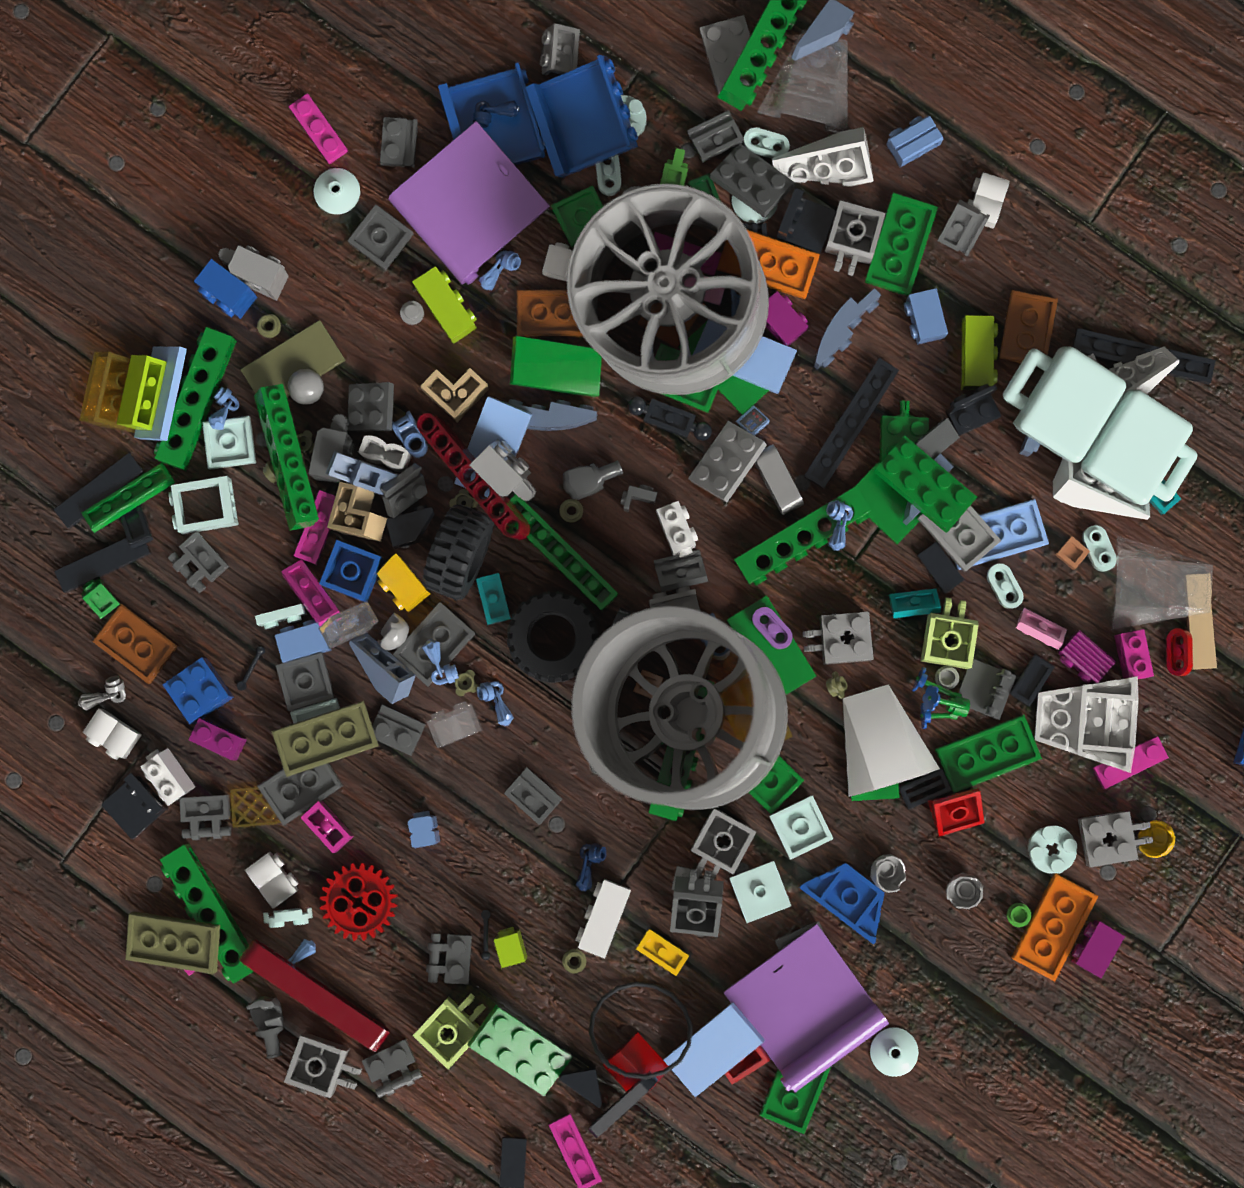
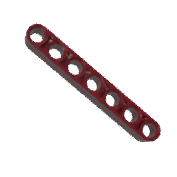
(463, 472)
(314, 995)

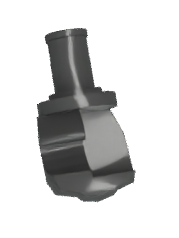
(588, 480)
(268, 1018)

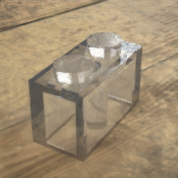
(348, 624)
(454, 725)

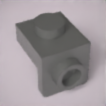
(643, 493)

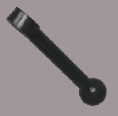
(242, 684)
(485, 954)

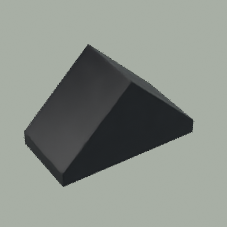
(584, 1082)

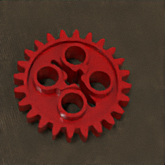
(346, 919)

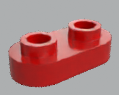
(1179, 652)

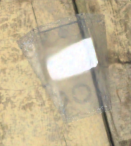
(812, 87)
(1158, 585)

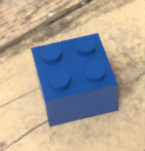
(226, 289)
(351, 571)
(198, 690)

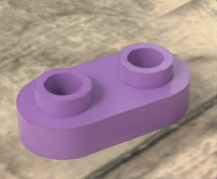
(774, 626)

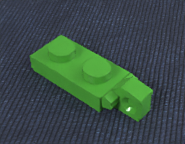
(675, 170)

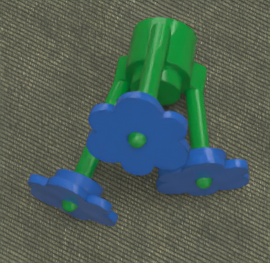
(955, 704)

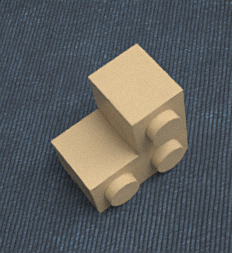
(456, 398)
(352, 515)

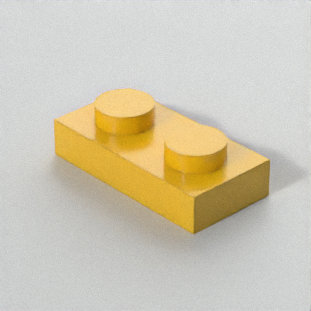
(662, 952)

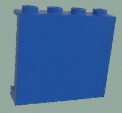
(582, 117)
(515, 135)

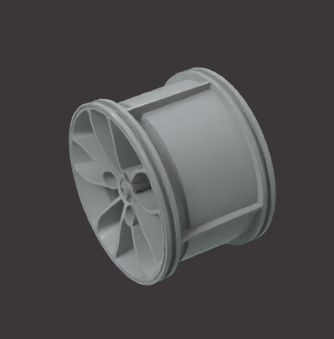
(638, 214)
(616, 658)

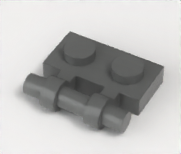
(203, 556)
(202, 809)
(457, 958)
(388, 1061)

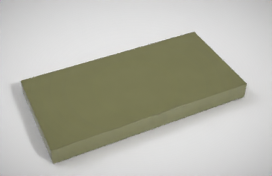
(306, 350)
(325, 738)
(172, 942)

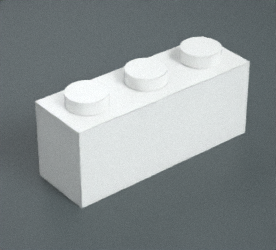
(603, 918)

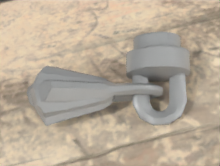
(112, 687)

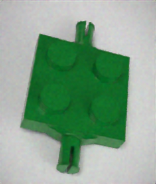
(895, 427)

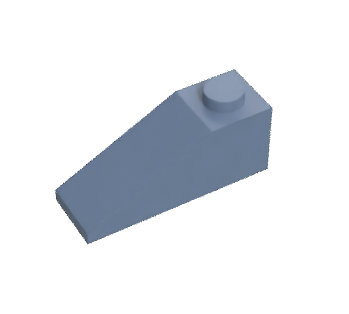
(825, 30)
(384, 670)

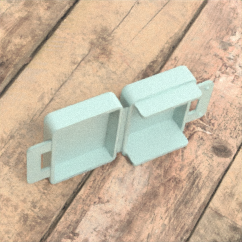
(1085, 416)

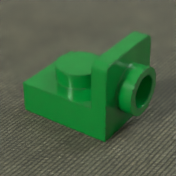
(99, 597)

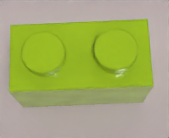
(510, 947)

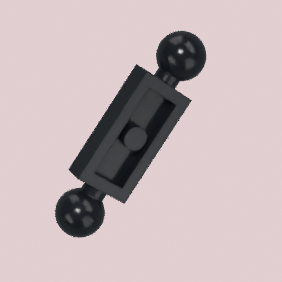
(669, 418)

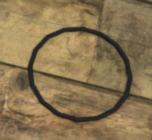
(635, 1075)

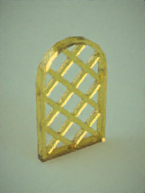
(243, 815)

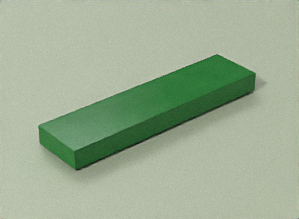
(128, 497)

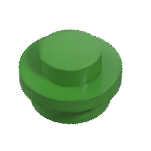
(1018, 915)

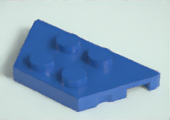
(849, 898)

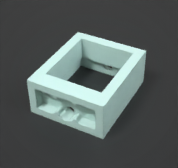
(227, 500)

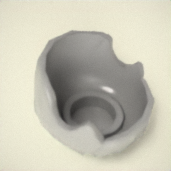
(305, 386)
(394, 632)
(888, 873)
(964, 891)

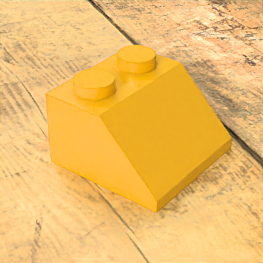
(402, 583)

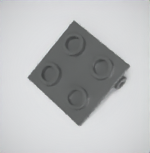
(987, 688)

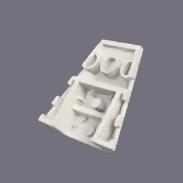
(1091, 721)
(881, 742)

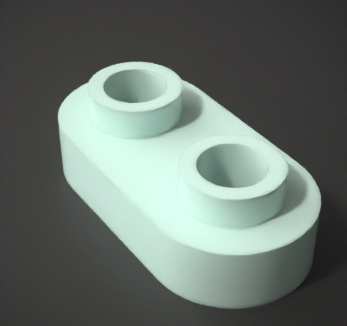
(767, 141)
(609, 173)
(1099, 548)
(1006, 585)

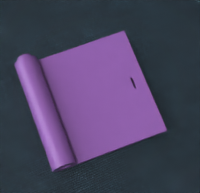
(467, 204)
(807, 1008)

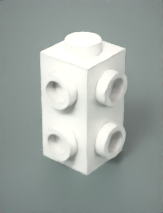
(675, 527)
(167, 776)

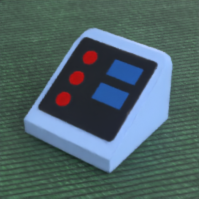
(753, 421)

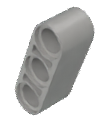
(778, 480)

